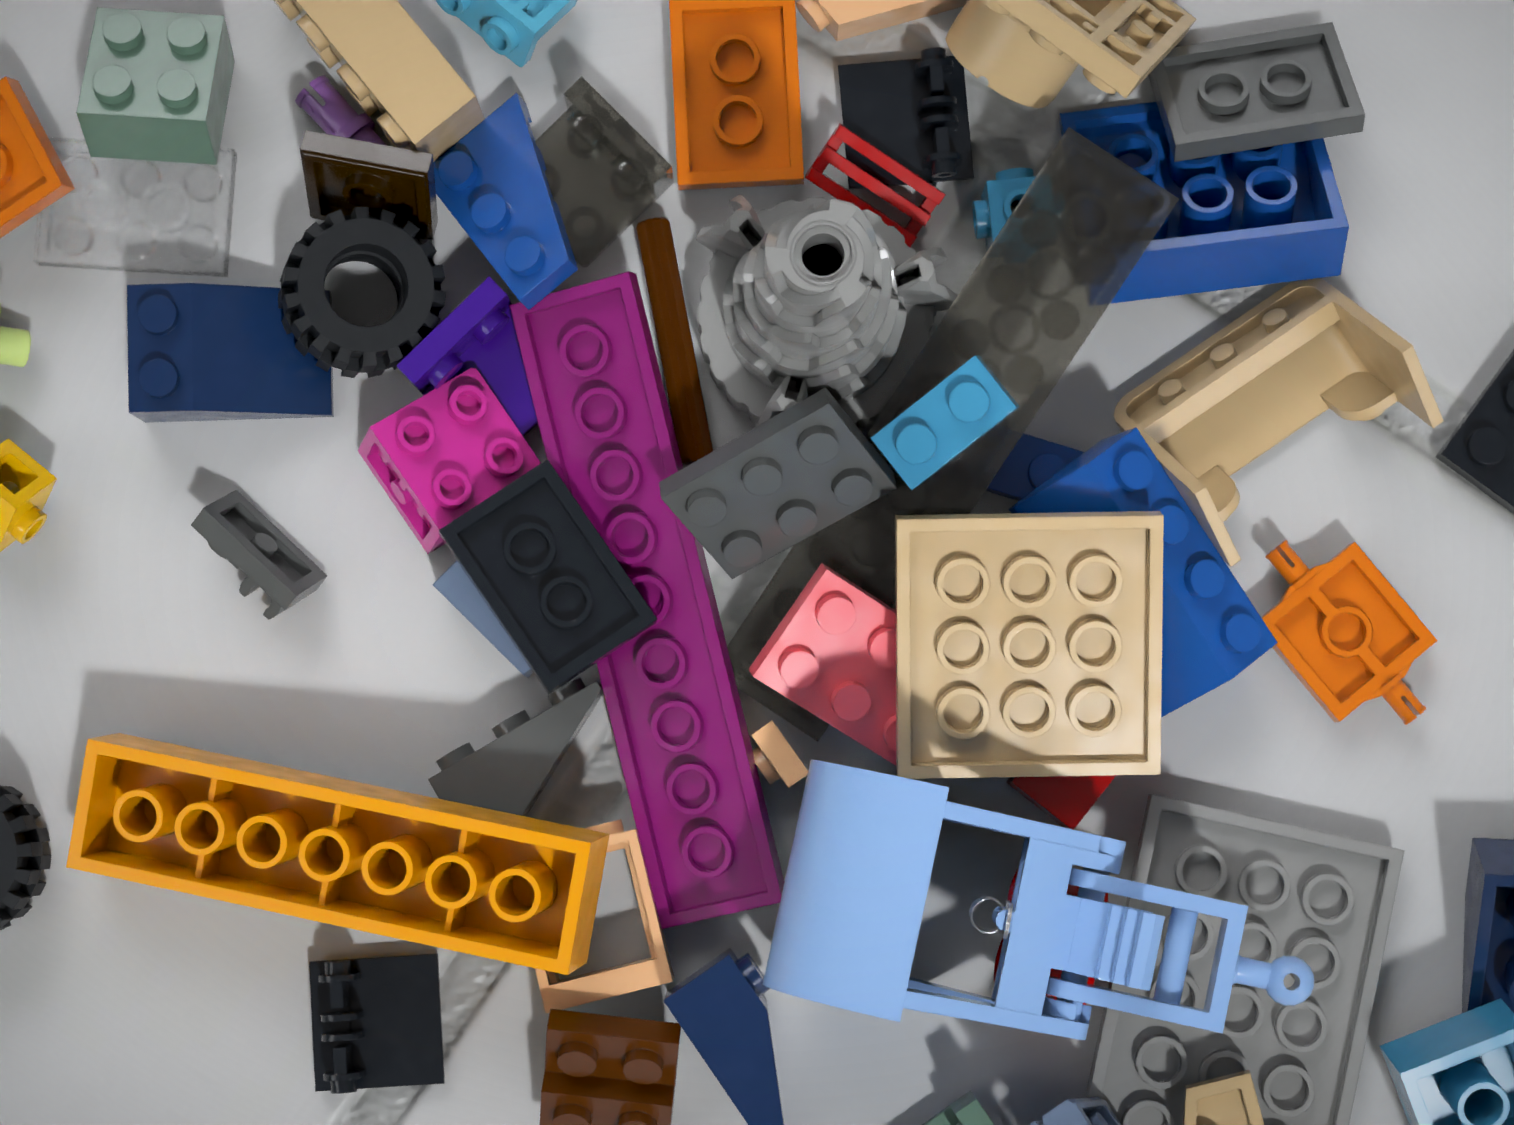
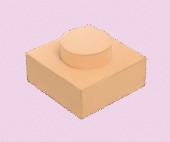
(776, 757)

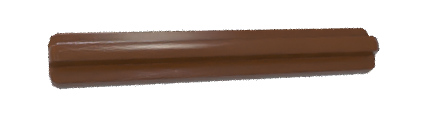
(674, 339)

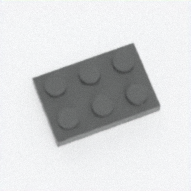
(1256, 92)
(778, 484)

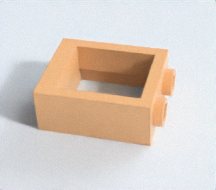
(624, 977)

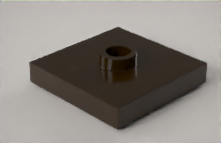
(360, 173)

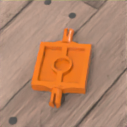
(1346, 632)

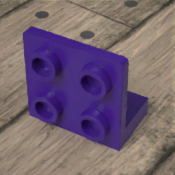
(478, 337)

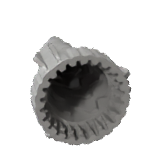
(788, 333)

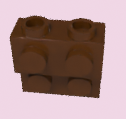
(608, 1070)

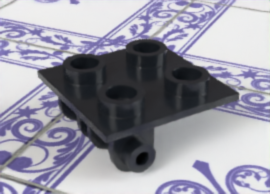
(910, 113)
(376, 1022)

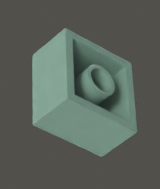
(156, 86)

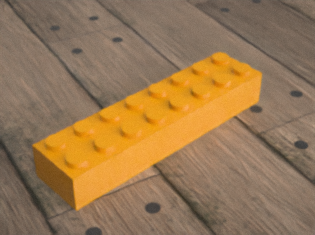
(338, 852)

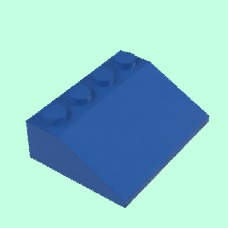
(1238, 214)

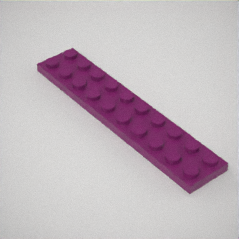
(673, 683)

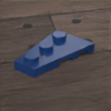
(504, 203)

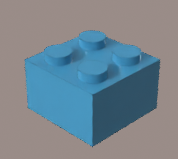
(1457, 1069)

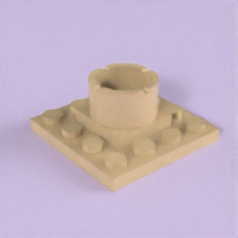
(1037, 44)

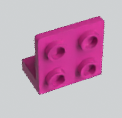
(446, 454)

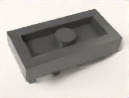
(260, 550)

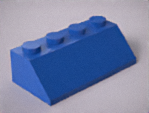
(1207, 617)

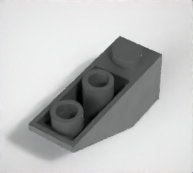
(523, 757)

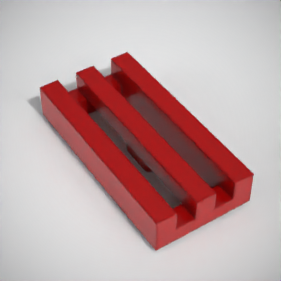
(829, 155)

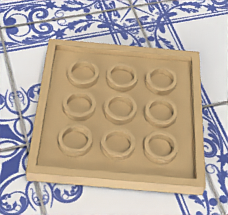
(1028, 644)

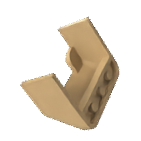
(1264, 382)

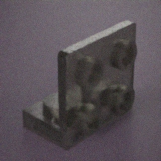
(599, 171)

